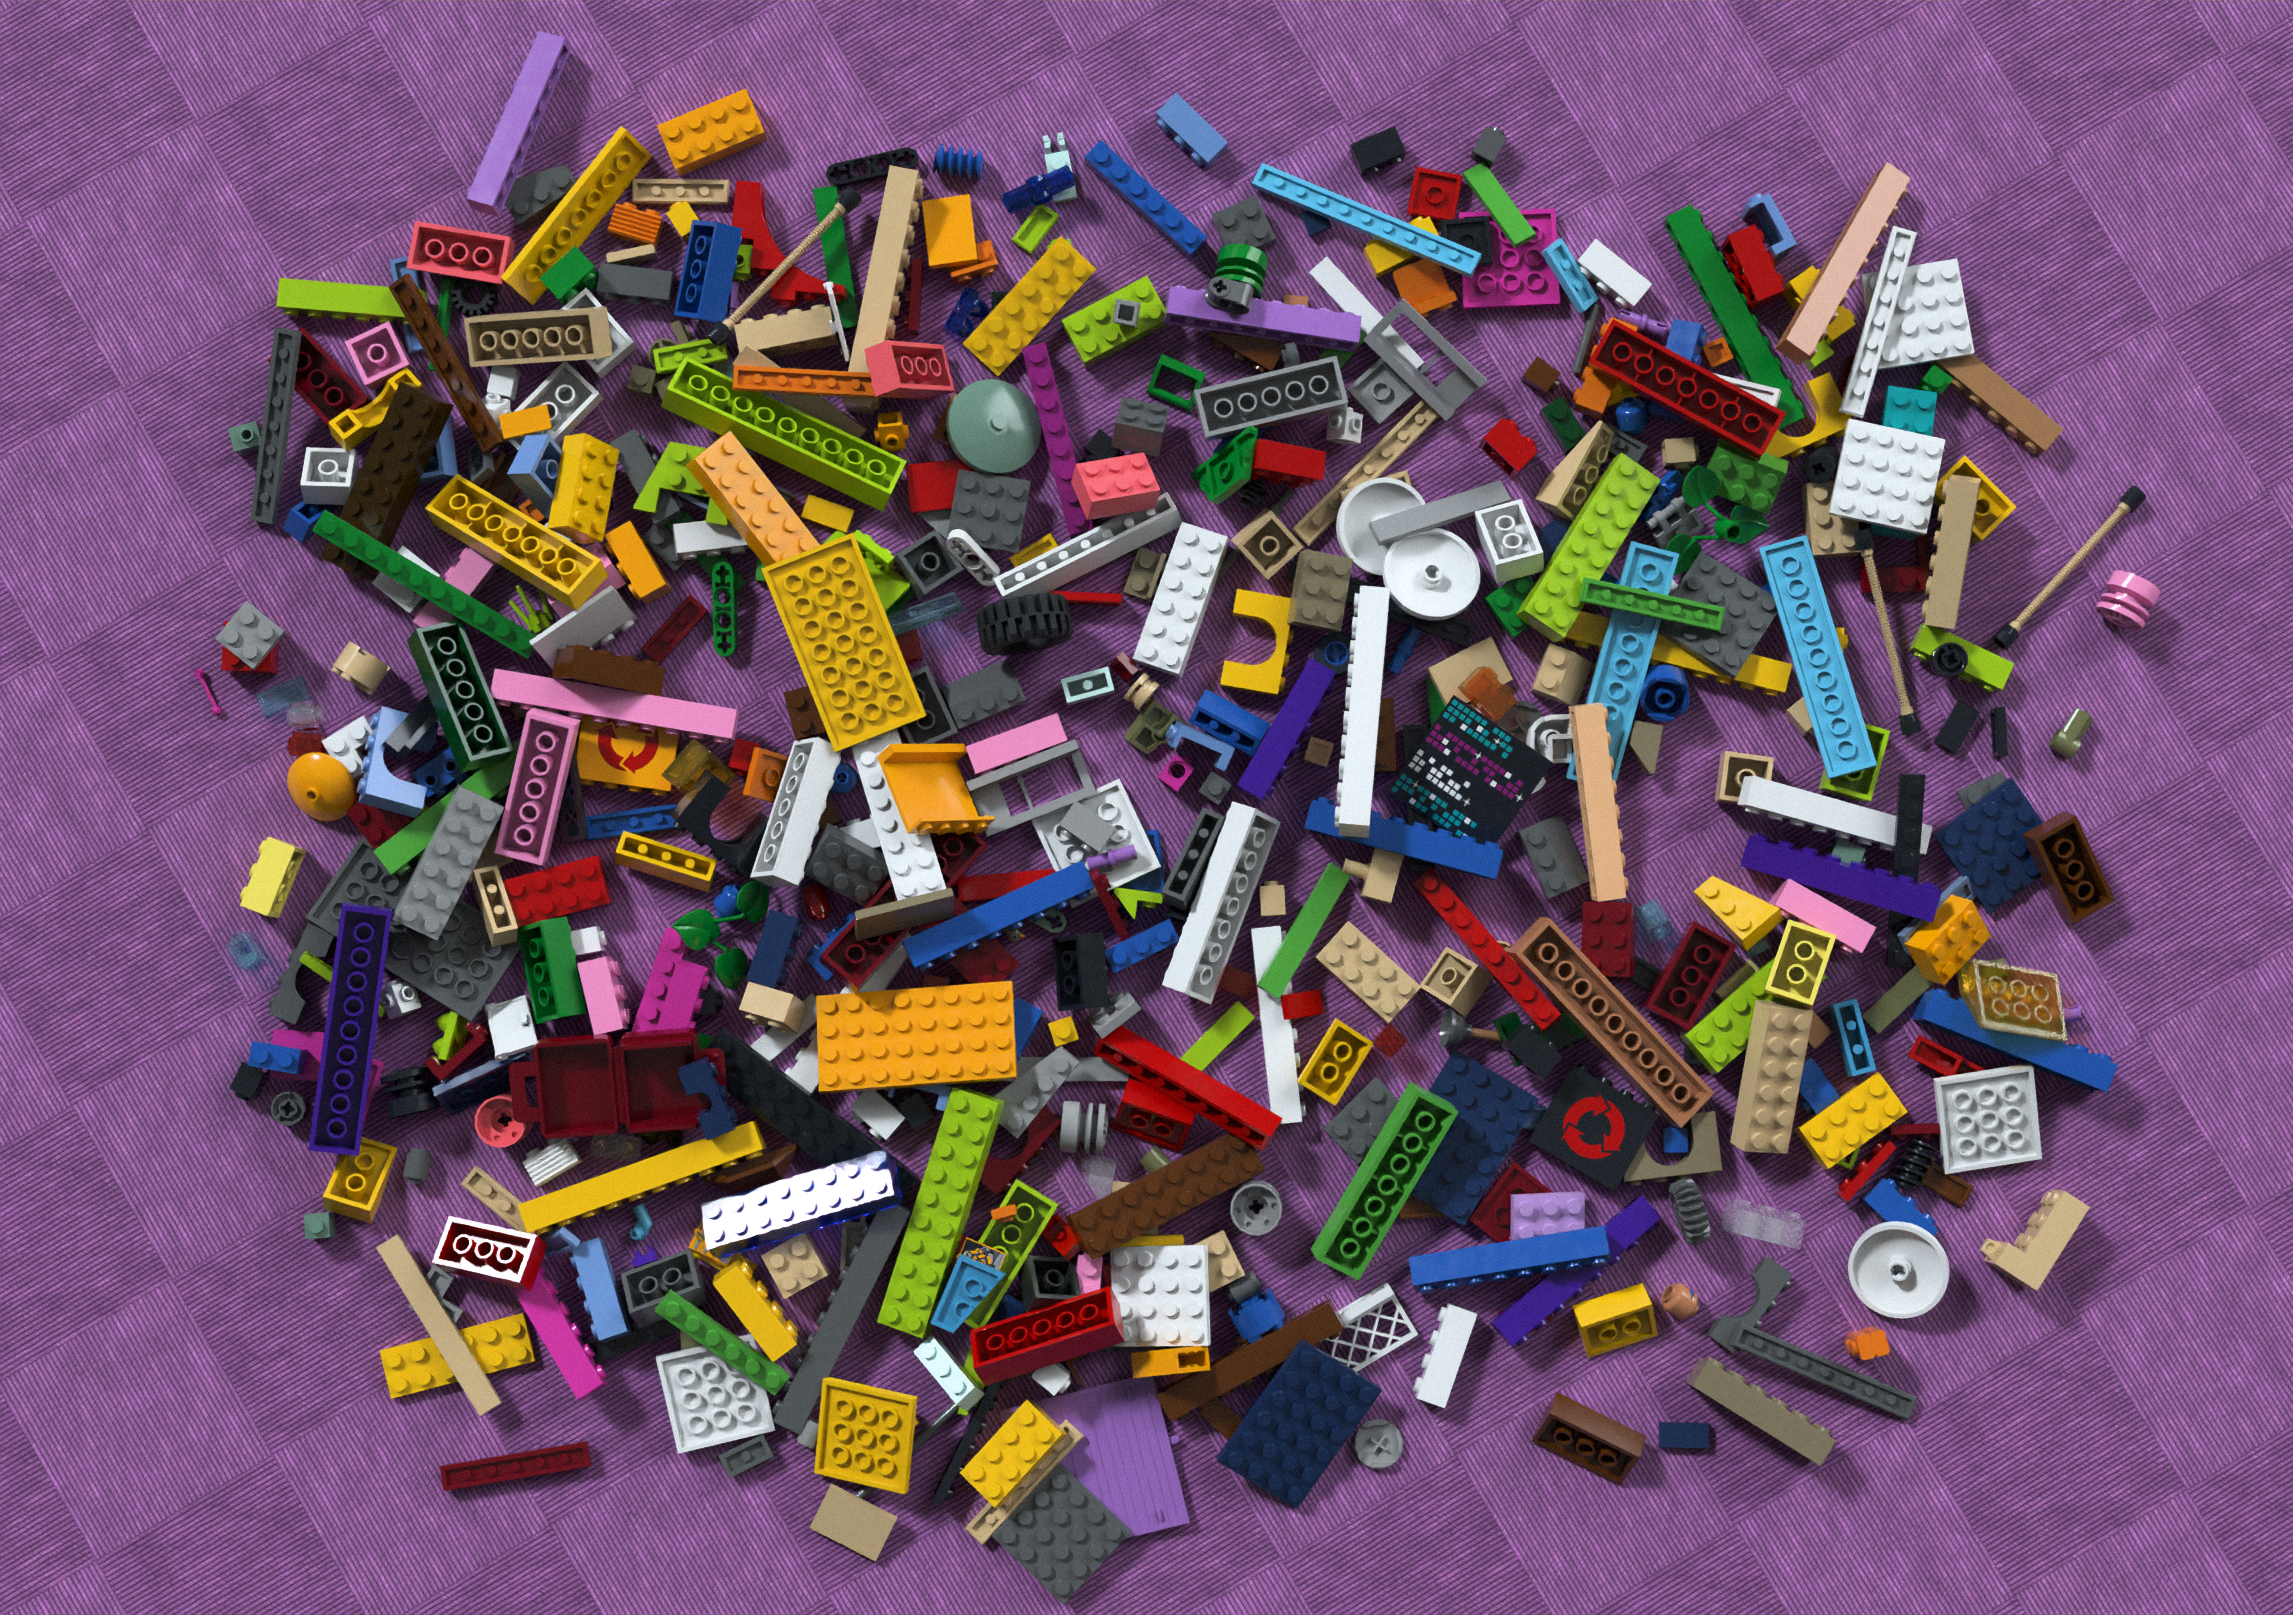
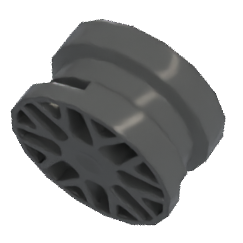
(289, 1108)

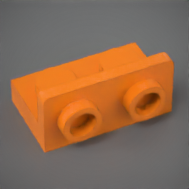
(985, 267)

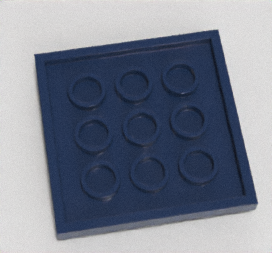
(1990, 846)

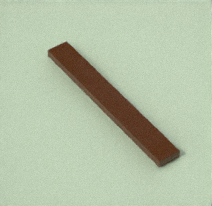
(446, 364)

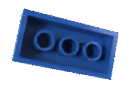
(708, 271)

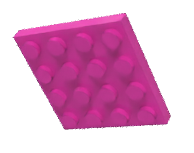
(1517, 274)

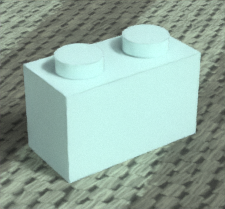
(1087, 686)

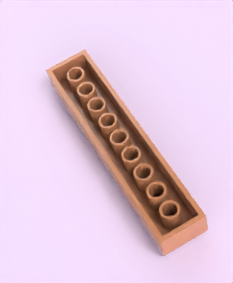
(1610, 1022)

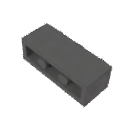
(636, 284)

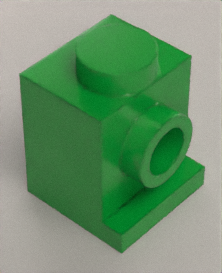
(1934, 381)

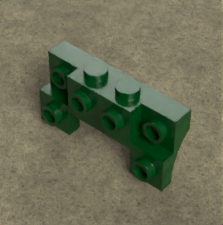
(1562, 1034)

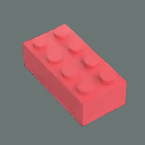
(909, 370)

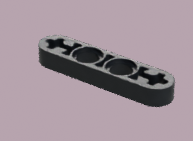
(871, 163)

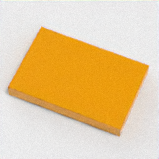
(949, 231)

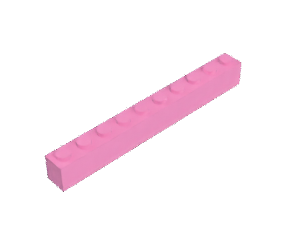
(614, 704)

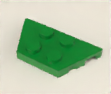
(1228, 467)

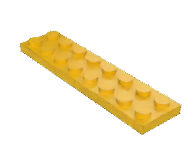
(577, 213)

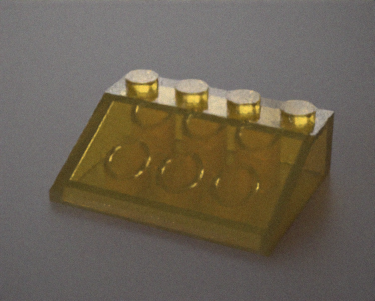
(2013, 999)

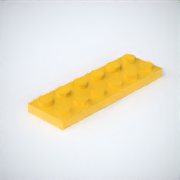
(1029, 306)
(422, 1367)

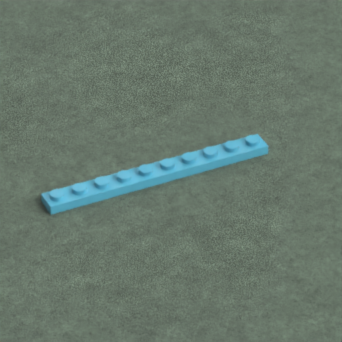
(1366, 220)

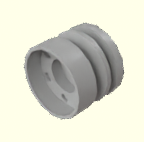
(1083, 1127)
(1245, 1217)

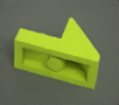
(1130, 898)

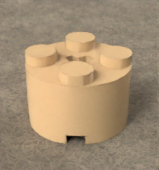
(360, 668)

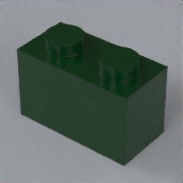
(1562, 424)

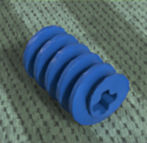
(959, 162)

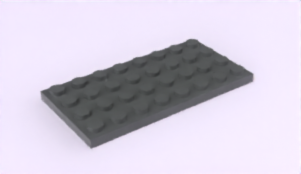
(454, 970)

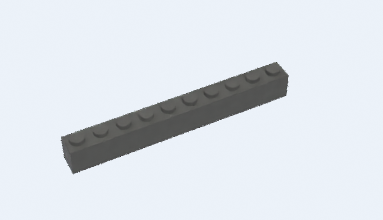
(840, 1317)

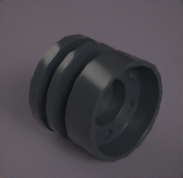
(409, 1092)

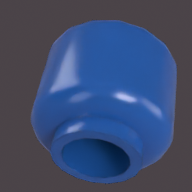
(1631, 415)
(850, 781)
(726, 901)

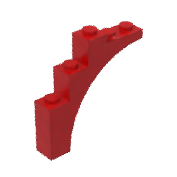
(766, 256)

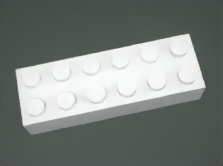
(1181, 599)
(796, 813)

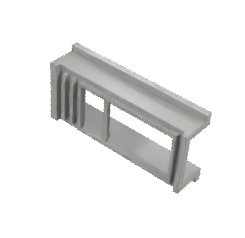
(1453, 389)
(991, 801)

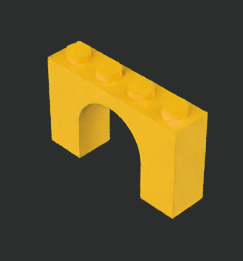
(1829, 422)
(1263, 677)

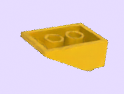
(360, 1181)

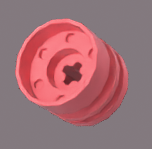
(491, 1125)

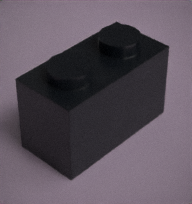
(1377, 152)
(1532, 1051)

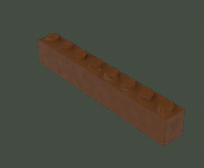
(1249, 1360)

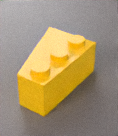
(1737, 911)

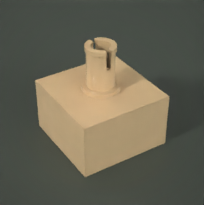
(1378, 874)

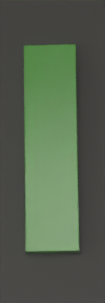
(1499, 205)

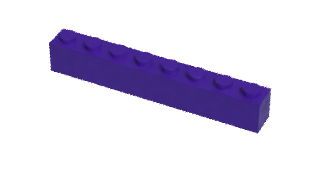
(1841, 877)
(1553, 1289)

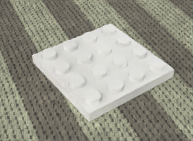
(1928, 316)
(1886, 477)
(1114, 807)
(1987, 1118)
(1162, 1294)
(711, 1399)

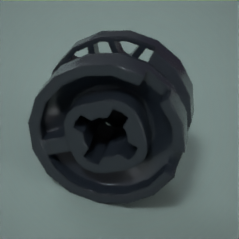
(1949, 660)

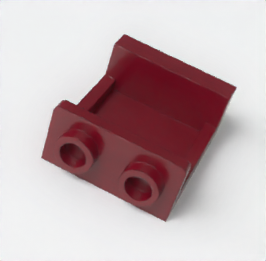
(450, 1069)

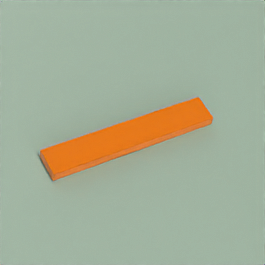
(803, 382)

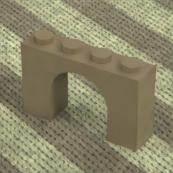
(1701, 1157)

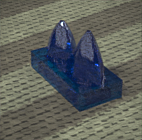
(967, 304)

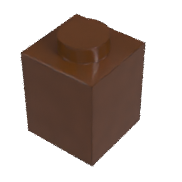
(1541, 377)

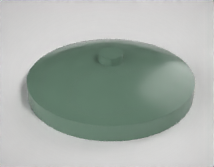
(993, 427)

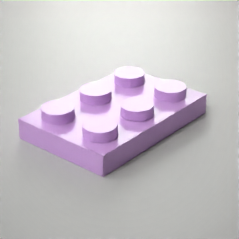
(1546, 1213)

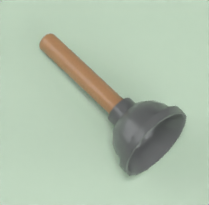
(1455, 1029)

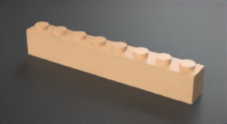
(1598, 802)

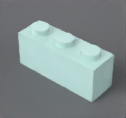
(949, 1372)

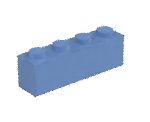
(600, 1289)

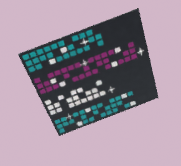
(1469, 774)

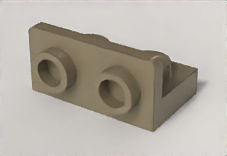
(1145, 574)

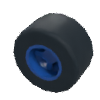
(1335, 646)

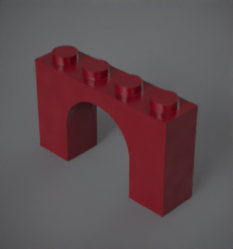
(999, 1172)

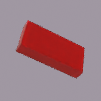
(1302, 1004)

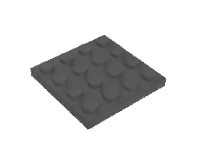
(1745, 618)
(1061, 1533)

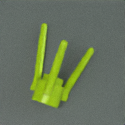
(538, 620)

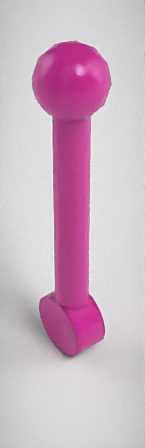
(199, 674)

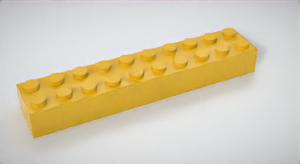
(636, 1179)

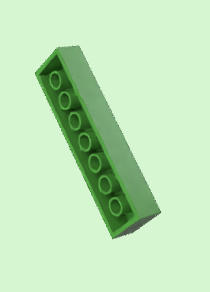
(1384, 1181)

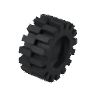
(471, 310)

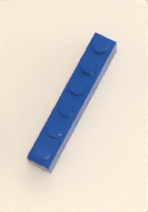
(1145, 200)

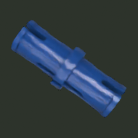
(1403, 650)

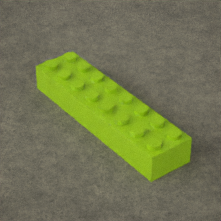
(1588, 546)

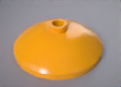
(321, 786)

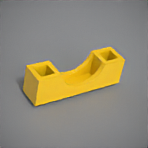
(356, 425)

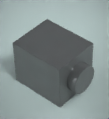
(1489, 146)
(1214, 789)

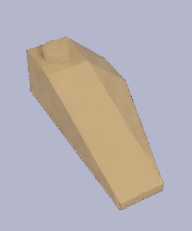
(1576, 475)

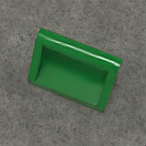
(1178, 369)

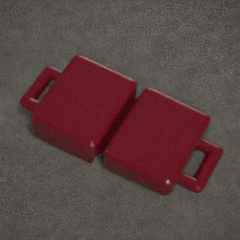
(595, 1087)

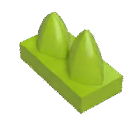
(454, 1035)

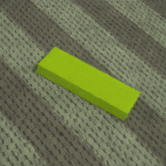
(702, 351)

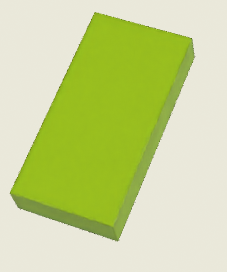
(1035, 228)

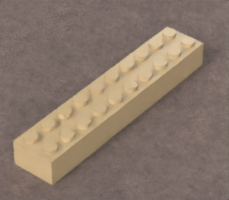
(886, 273)

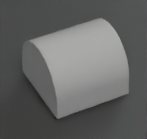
(1126, 312)
(809, 1433)

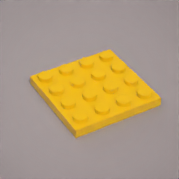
(865, 1435)

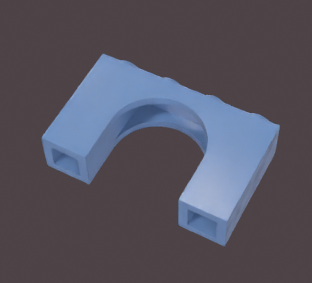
(378, 785)

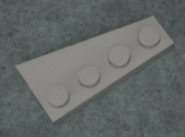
(1033, 1090)

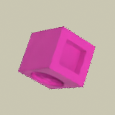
(1172, 782)

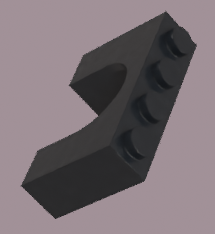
(694, 815)

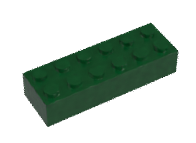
(460, 695)

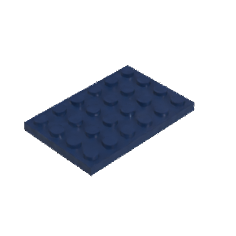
(1477, 1140)
(1299, 1423)

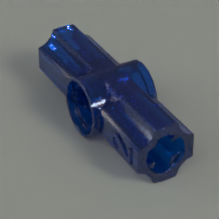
(1038, 189)

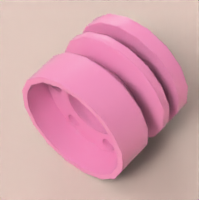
(2128, 599)

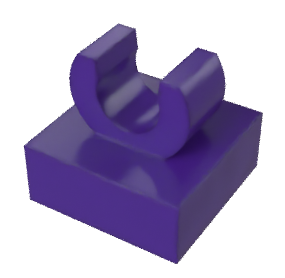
(641, 1260)

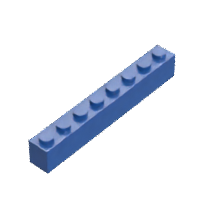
(998, 915)
(1509, 1259)

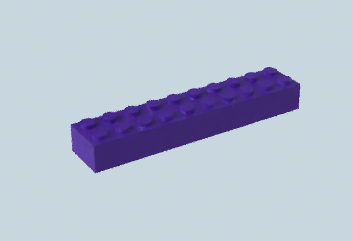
(350, 1029)

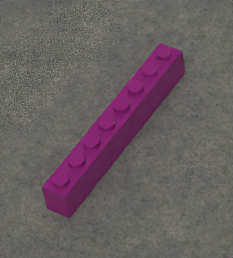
(1055, 435)

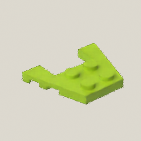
(674, 476)

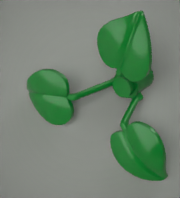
(1745, 523)
(700, 927)

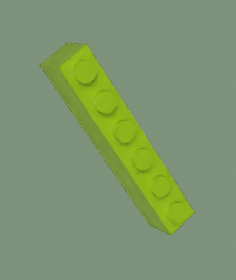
(339, 301)

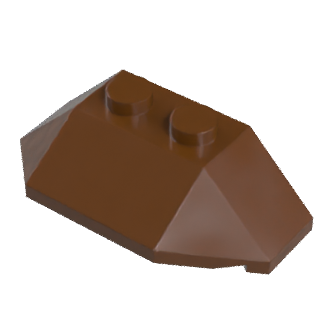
(754, 1172)

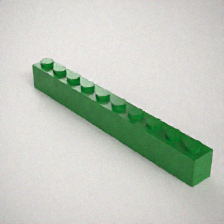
(1730, 309)
(424, 583)

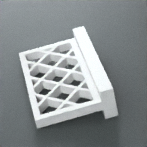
(1362, 1307)

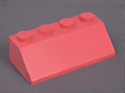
(460, 252)

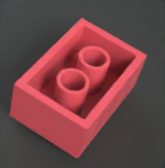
(1115, 486)

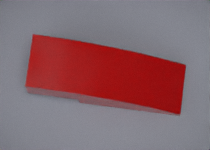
(1940, 1058)

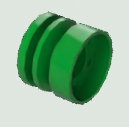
(1244, 265)

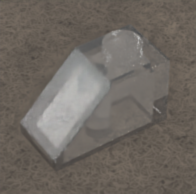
(1099, 1173)

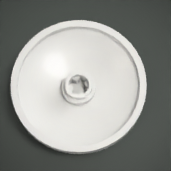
(1367, 503)
(1431, 574)
(1898, 1269)

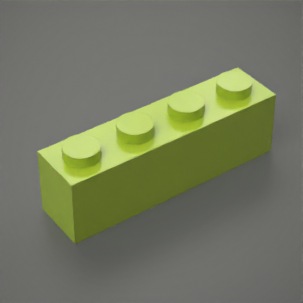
(1983, 666)

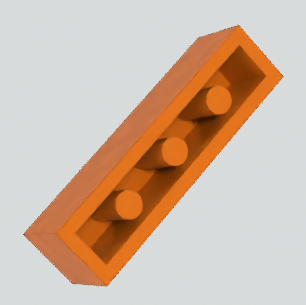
(1597, 388)

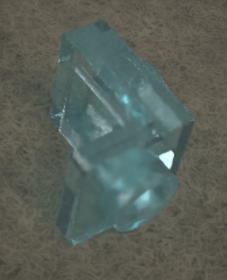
(1653, 920)

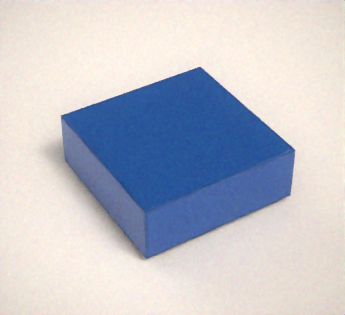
(1674, 1140)

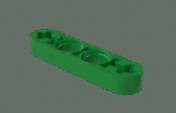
(729, 609)

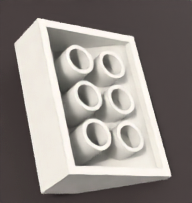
(588, 626)

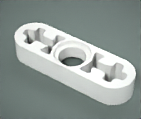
(971, 547)

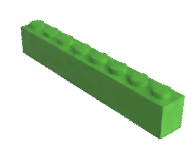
(412, 840)

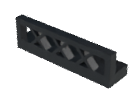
(411, 729)
(572, 810)

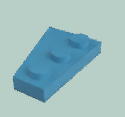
(964, 1291)

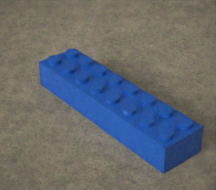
(1413, 841)
(2052, 1057)

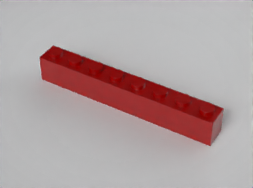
(1487, 951)
(1189, 1086)

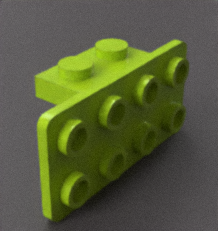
(880, 565)

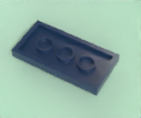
(478, 1084)

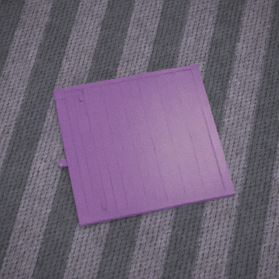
(1123, 1451)

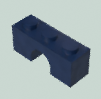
(701, 1077)

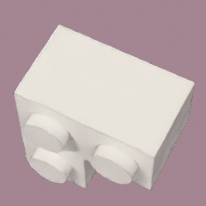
(348, 745)

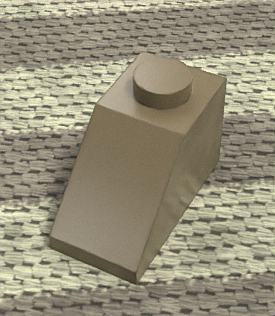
(1644, 744)

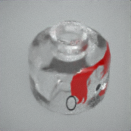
(305, 716)

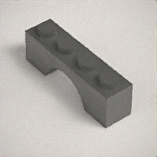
(290, 1001)
(1769, 1281)

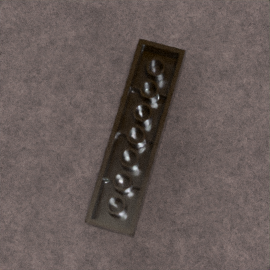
(391, 471)

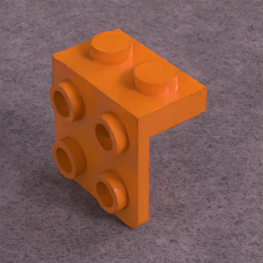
(1424, 286)

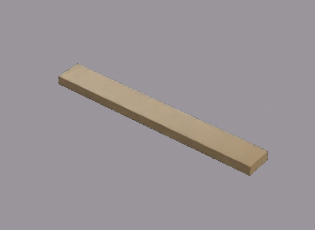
(1369, 468)
(439, 1324)

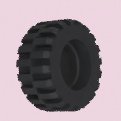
(1024, 624)

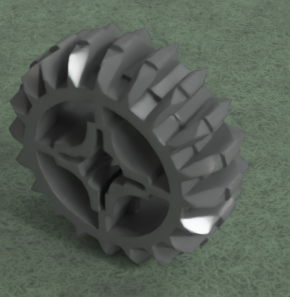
(1689, 1212)

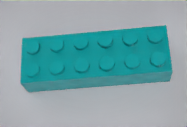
(1907, 411)

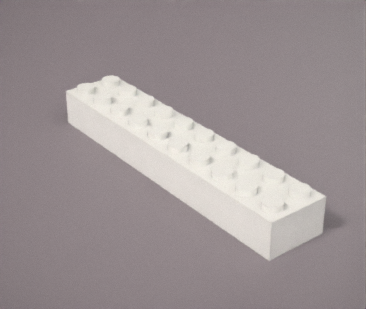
(1362, 719)

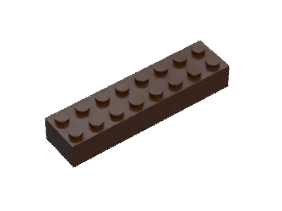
(1163, 1194)

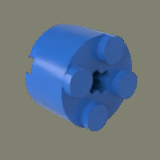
(1664, 692)
(1257, 1315)

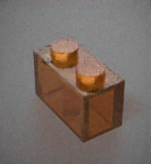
(1488, 693)

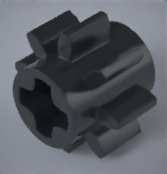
(1252, 494)

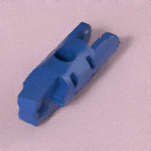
(1662, 495)

